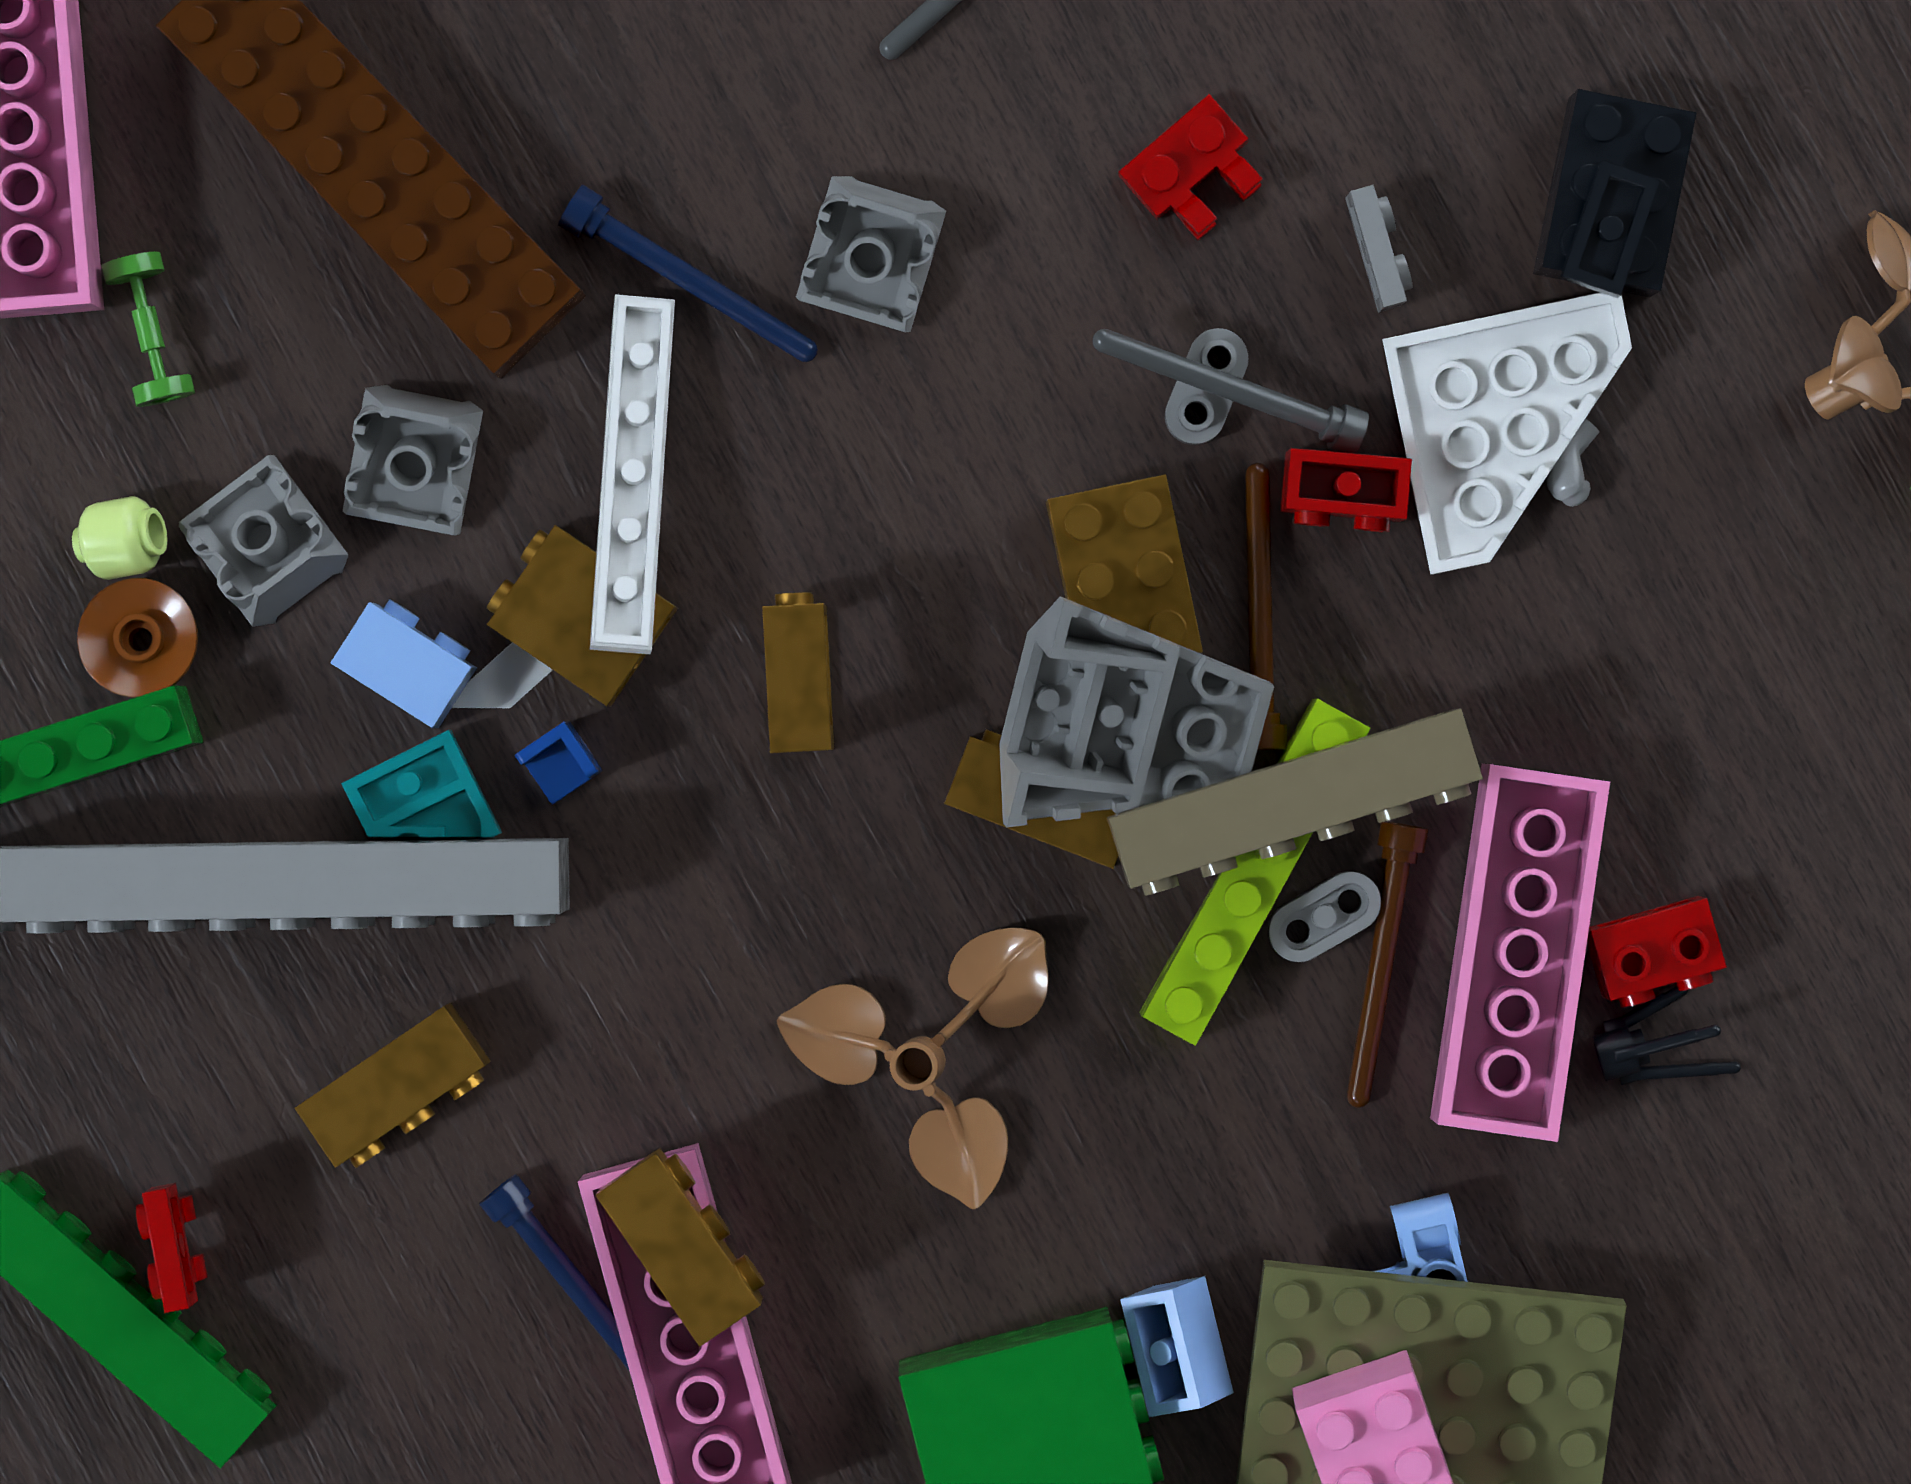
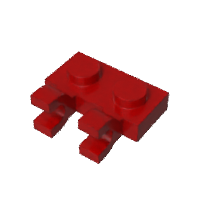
(1184, 158)
(174, 1271)

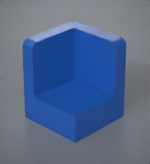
(559, 762)

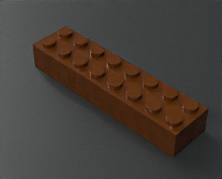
(379, 171)

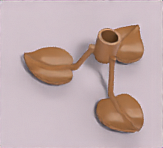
(1859, 366)
(839, 1036)

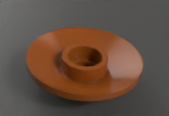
(109, 629)

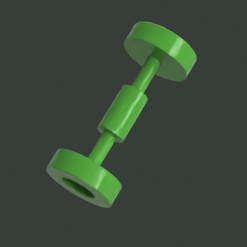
(133, 270)

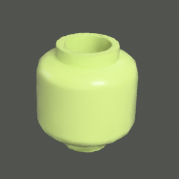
(120, 537)

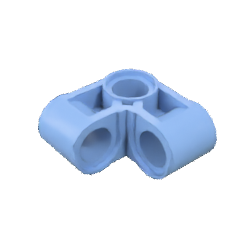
(1427, 1238)

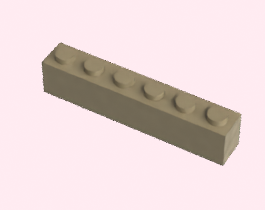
(1294, 799)

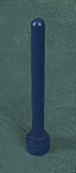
(590, 217)
(512, 1207)

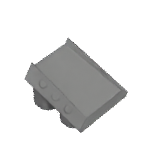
(871, 253)
(412, 459)
(264, 542)

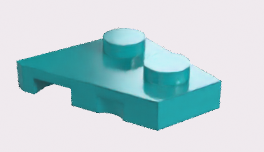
(423, 794)

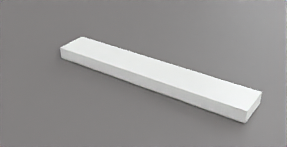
(632, 475)

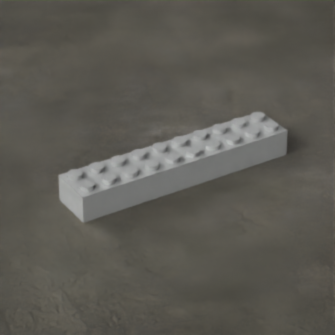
(283, 882)

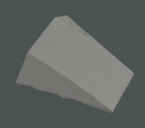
(1119, 719)

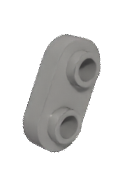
(1215, 405)
(1323, 917)

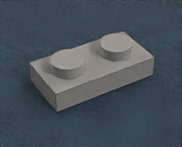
(1372, 222)

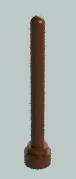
(1260, 596)
(1400, 848)

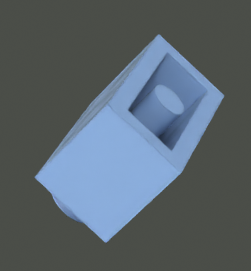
(405, 663)
(1177, 1346)

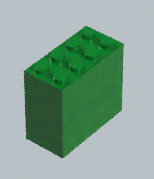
(1032, 1407)

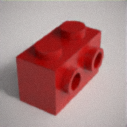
(1347, 486)
(1655, 950)

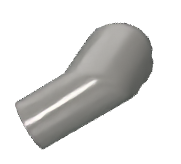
(1567, 477)

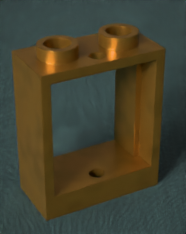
(798, 674)

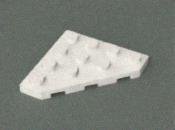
(1493, 411)

